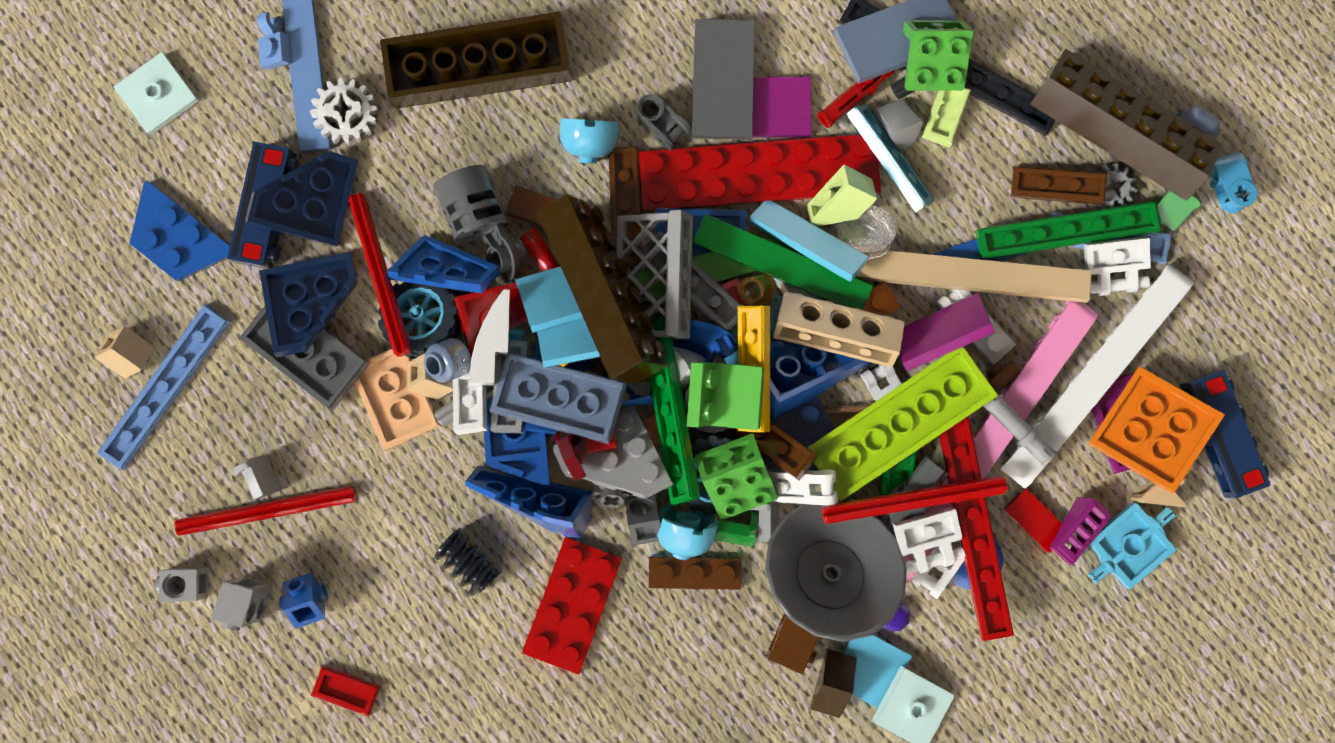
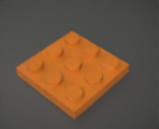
(1156, 429)

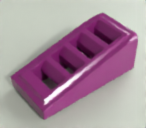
(1094, 519)

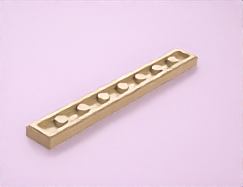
(979, 276)

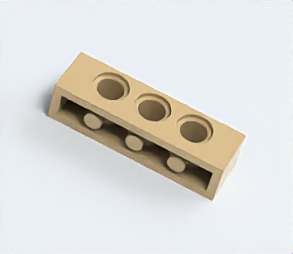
(848, 340)

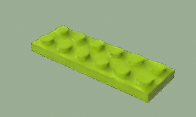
(902, 421)

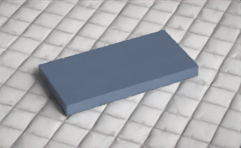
(877, 41)
(558, 398)

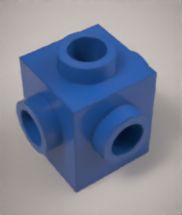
(303, 600)

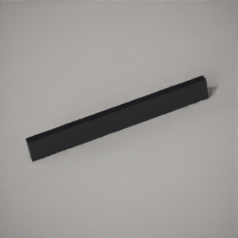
(982, 82)

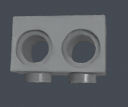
(241, 602)

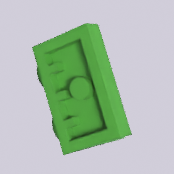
(937, 54)
(725, 395)
(736, 477)

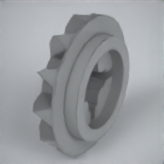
(1126, 191)

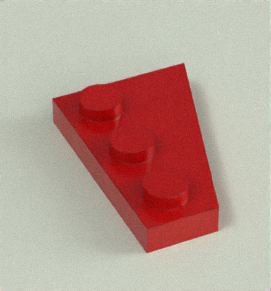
(475, 306)

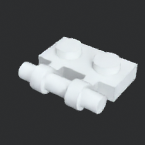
(1118, 256)
(928, 532)

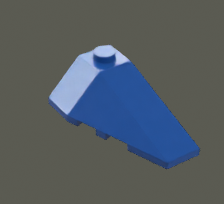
(803, 373)
(555, 507)

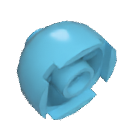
(589, 138)
(686, 532)

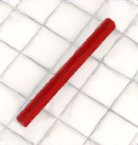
(379, 275)
(914, 499)
(265, 510)

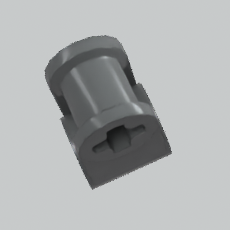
(665, 126)

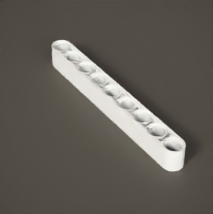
(1102, 370)

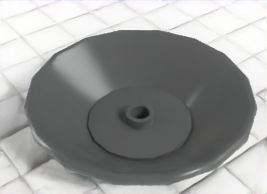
(865, 567)

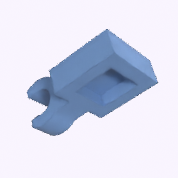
(274, 46)

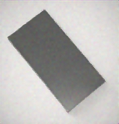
(723, 79)
(323, 371)

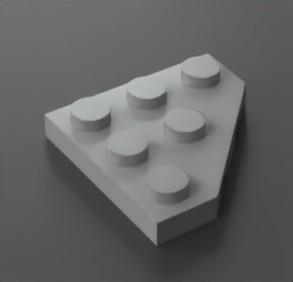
(631, 466)

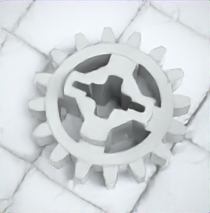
(332, 110)

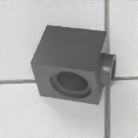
(642, 519)

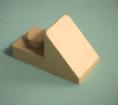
(1153, 494)

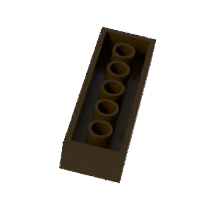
(475, 60)
(1127, 124)
(603, 290)

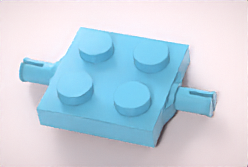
(1132, 545)

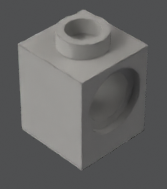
(194, 579)

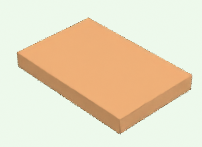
(394, 410)

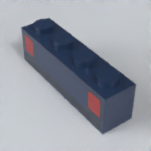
(251, 243)
(1231, 446)

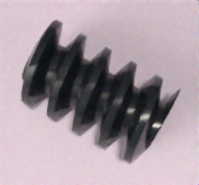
(466, 563)

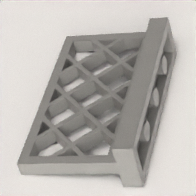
(677, 268)

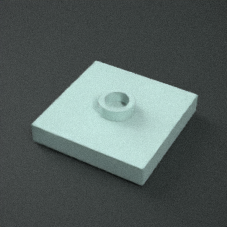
(156, 93)
(912, 707)

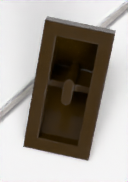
(834, 683)

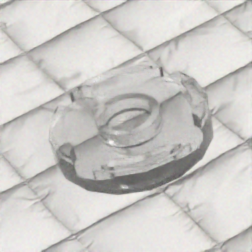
(870, 233)

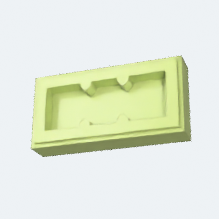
(945, 116)

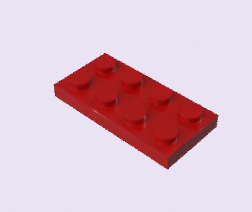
(572, 605)

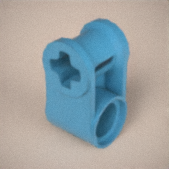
(1231, 179)

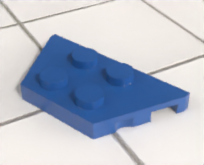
(173, 236)
(518, 453)

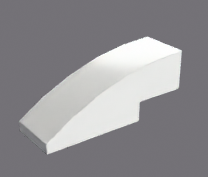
(490, 342)

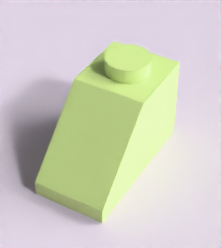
(842, 198)

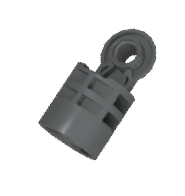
(478, 214)

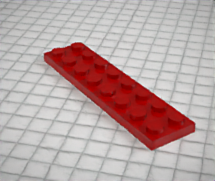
(750, 171)

